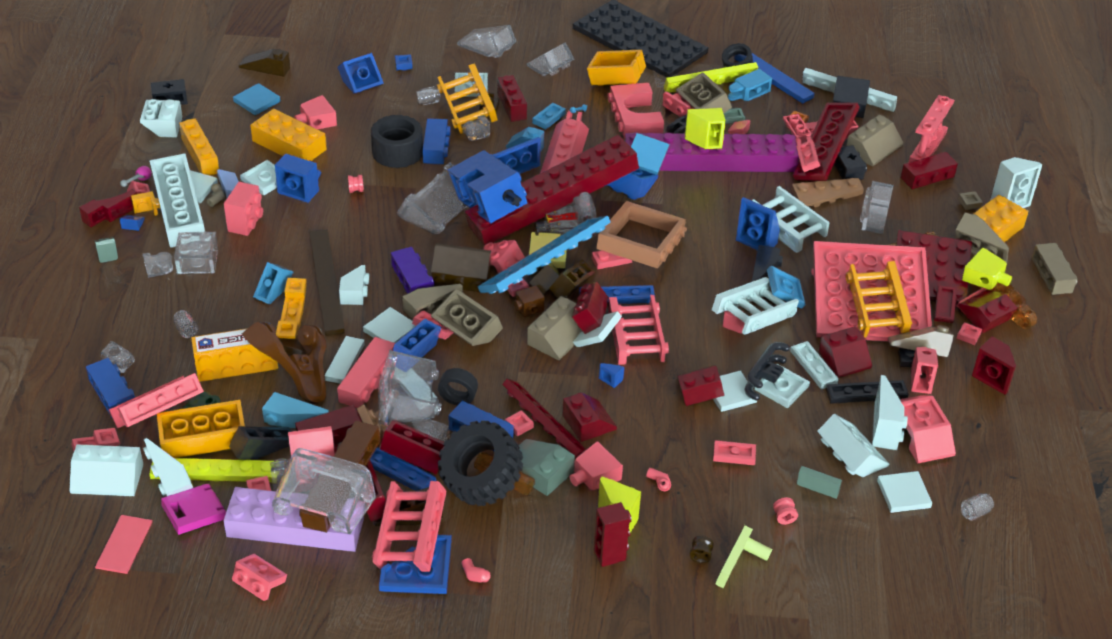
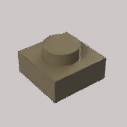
(970, 200)

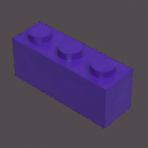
(410, 270)

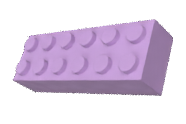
(253, 518)

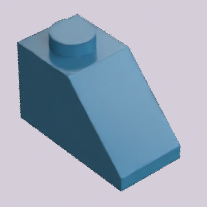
(525, 135)
(272, 282)

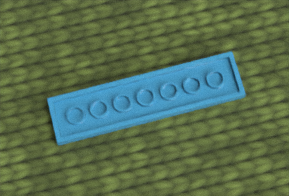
(543, 255)

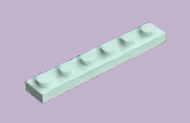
(828, 83)

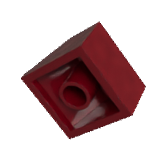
(988, 309)
(845, 352)
(995, 365)
(701, 385)
(586, 416)

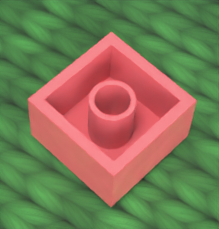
(243, 208)

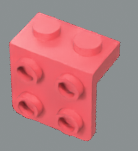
(504, 254)

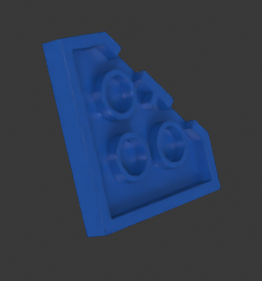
(407, 577)

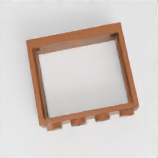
(635, 251)

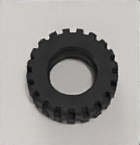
(497, 478)

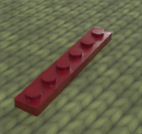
(541, 415)

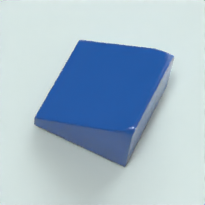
(131, 222)
(611, 374)

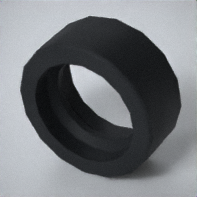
(736, 49)
(458, 376)

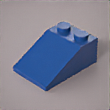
(757, 225)

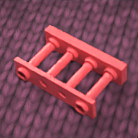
(932, 128)
(620, 337)
(155, 400)
(427, 534)

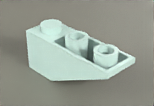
(171, 472)

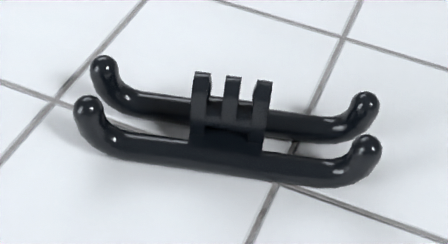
(766, 369)

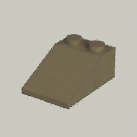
(982, 236)

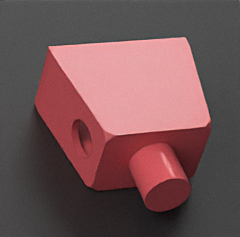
(317, 113)
(924, 361)
(593, 465)

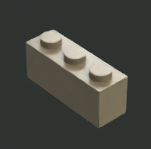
(1054, 268)

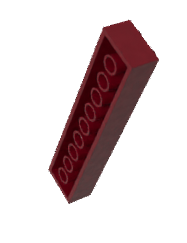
(559, 186)

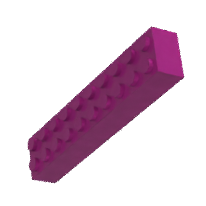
(737, 153)

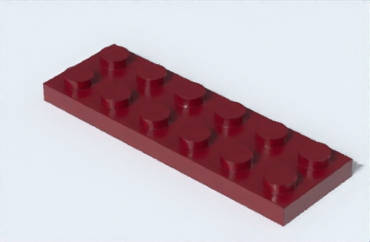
(829, 138)

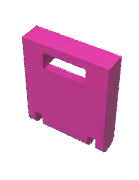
(198, 505)

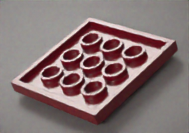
(944, 258)

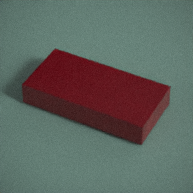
(945, 304)

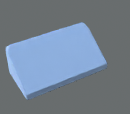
(227, 180)

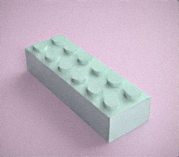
(176, 196)

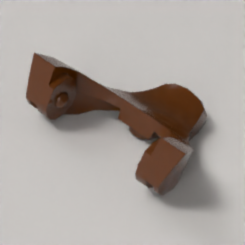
(304, 369)

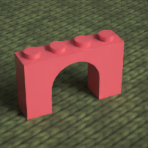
(634, 95)

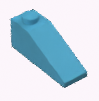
(286, 411)

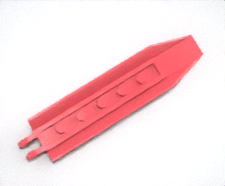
(566, 141)

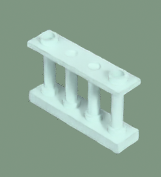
(804, 215)
(754, 292)

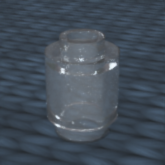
(428, 96)
(185, 324)
(977, 506)

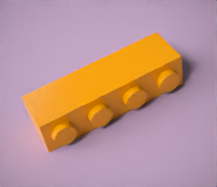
(199, 147)

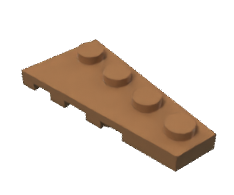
(826, 191)

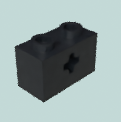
(170, 91)
(850, 164)

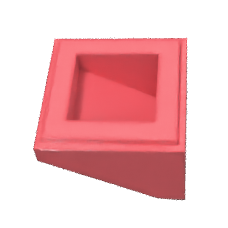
(740, 127)
(138, 187)
(732, 322)

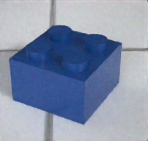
(296, 178)

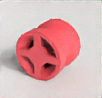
(355, 183)
(785, 510)

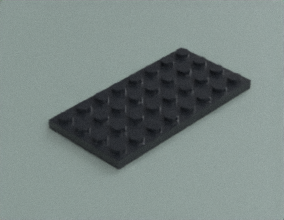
(627, 29)

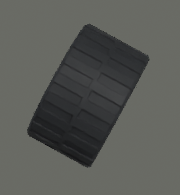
(397, 141)

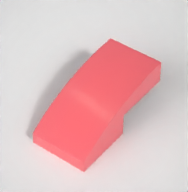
(101, 437)

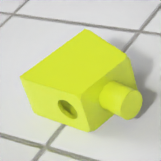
(986, 270)

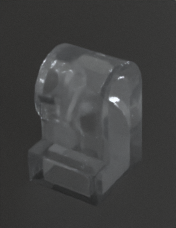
(477, 129)
(158, 264)
(118, 356)

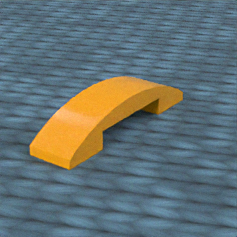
(292, 308)

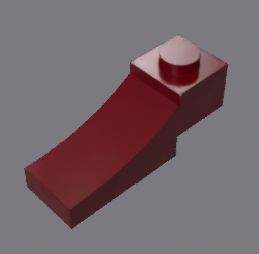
(107, 209)

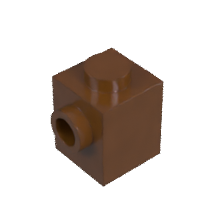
(529, 301)

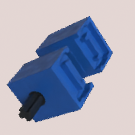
(489, 184)

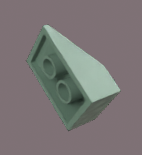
(546, 464)

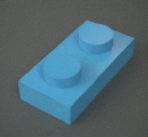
(549, 116)

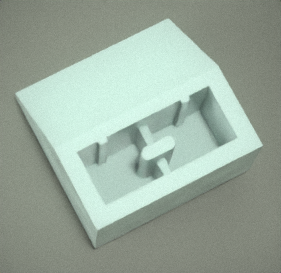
(162, 117)

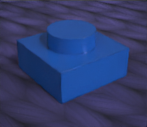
(403, 62)

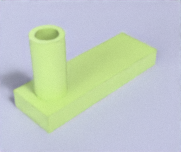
(747, 544)

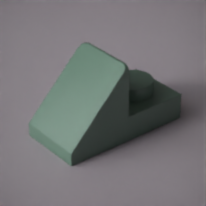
(106, 249)

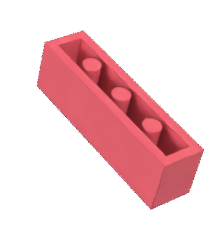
(364, 374)

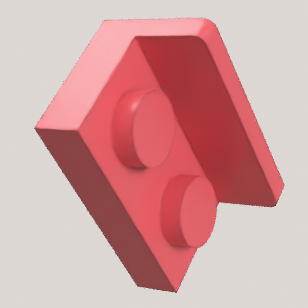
(676, 104)
(257, 576)

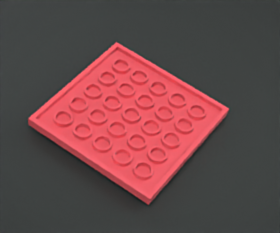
(833, 296)

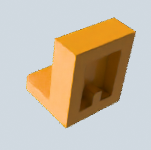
(145, 202)

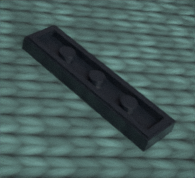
(861, 391)

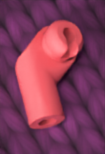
(662, 479)
(473, 573)

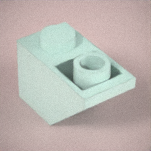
(353, 286)

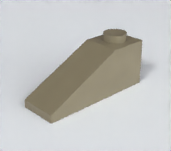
(427, 299)
(930, 337)

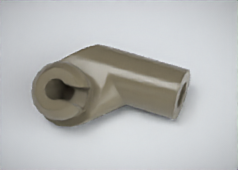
(218, 195)

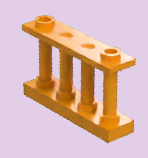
(482, 99)
(893, 289)

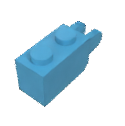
(750, 86)

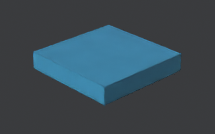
(256, 99)
(649, 153)
(785, 286)

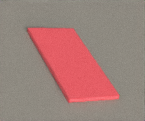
(123, 544)

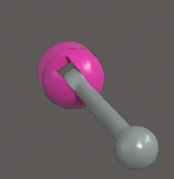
(140, 173)

